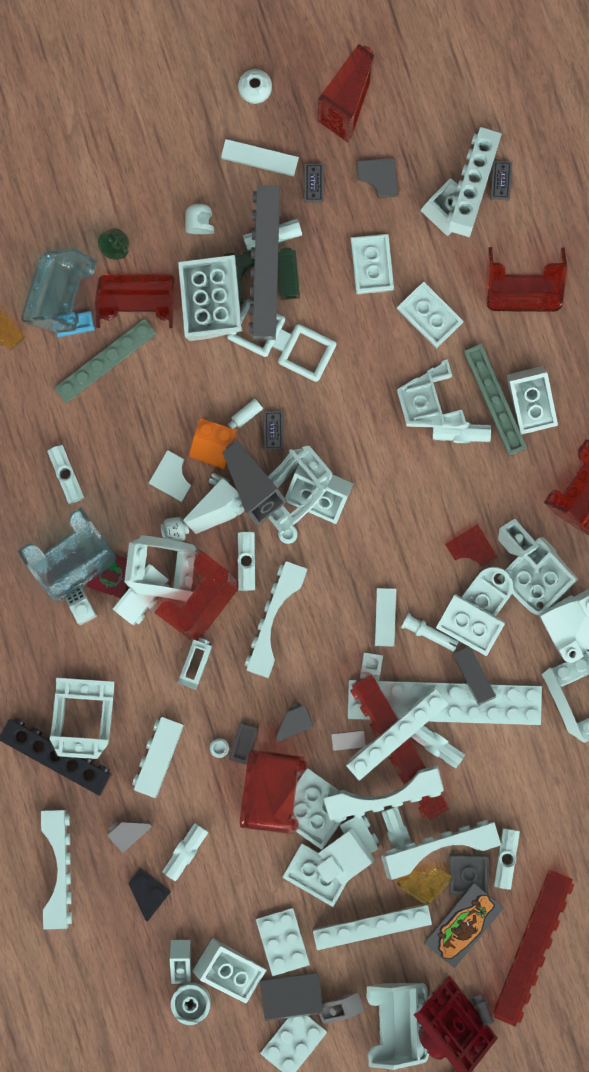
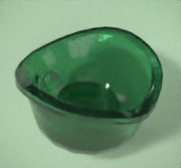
(114, 244)

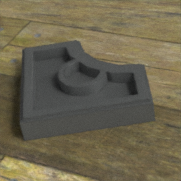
(380, 175)

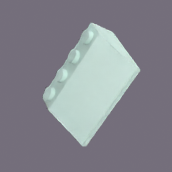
(209, 297)

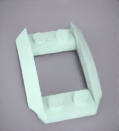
(318, 473)
(183, 573)
(561, 676)
(81, 690)

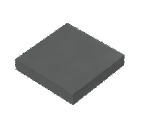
(466, 870)

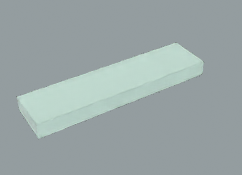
(259, 157)

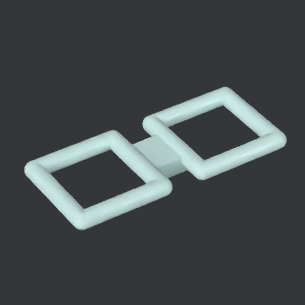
(285, 343)

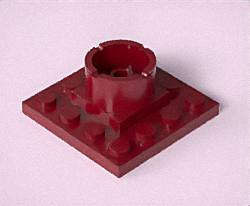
(453, 1028)

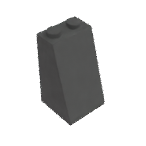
(254, 487)

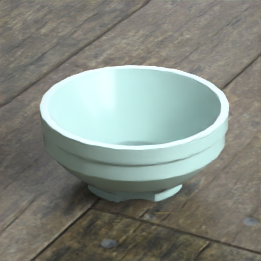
(258, 94)

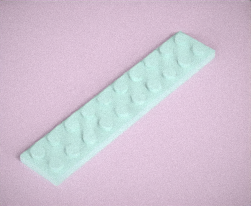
(511, 706)

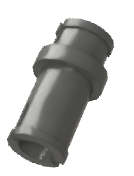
(481, 1006)

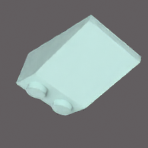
(532, 399)
(215, 508)
(228, 971)

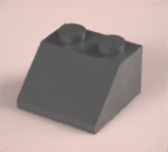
(294, 722)

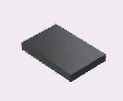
(291, 997)

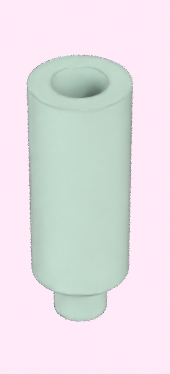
(245, 414)

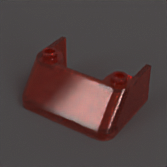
(525, 292)
(135, 294)

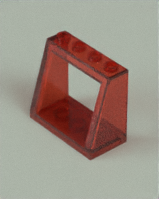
(344, 96)

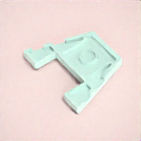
(421, 402)

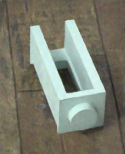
(203, 645)

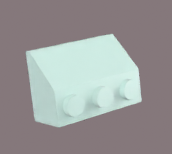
(332, 501)
(134, 605)

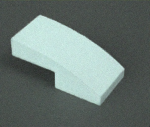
(371, 664)

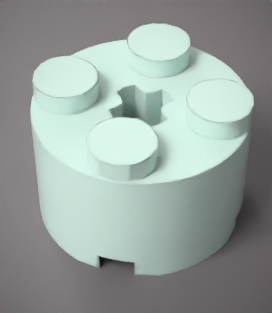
(181, 1009)

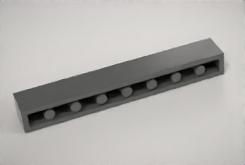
(266, 262)

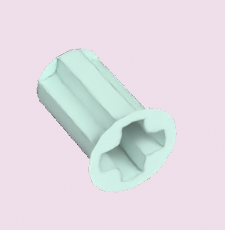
(215, 478)

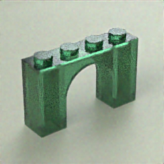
(286, 272)

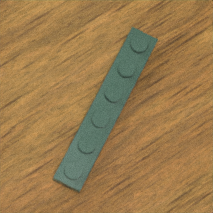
(105, 361)
(495, 400)

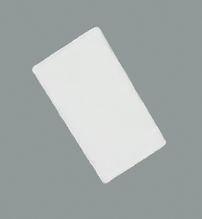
(348, 740)

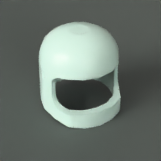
(197, 219)

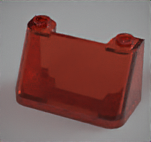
(271, 791)

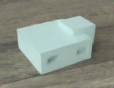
(344, 858)

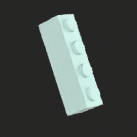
(158, 758)

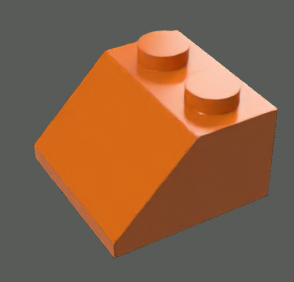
(210, 442)

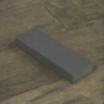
(474, 675)

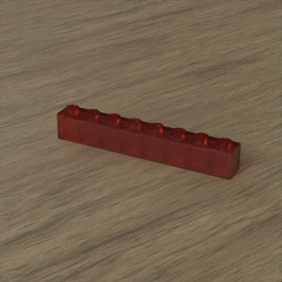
(405, 756)
(532, 948)

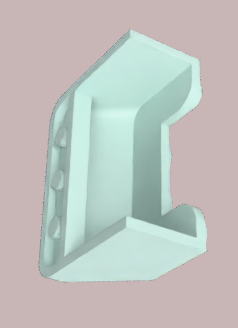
(398, 1025)

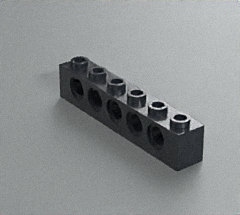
(10, 737)

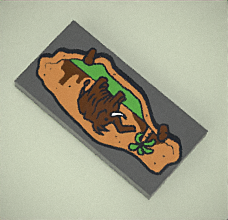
(464, 925)

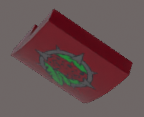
(112, 579)

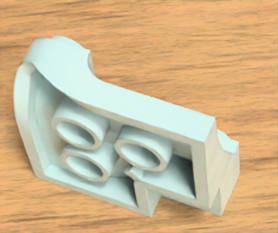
(539, 577)
(569, 625)

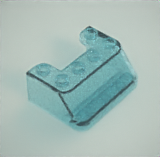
(55, 289)
(70, 561)

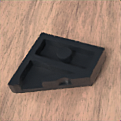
(148, 893)

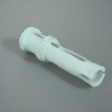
(420, 628)

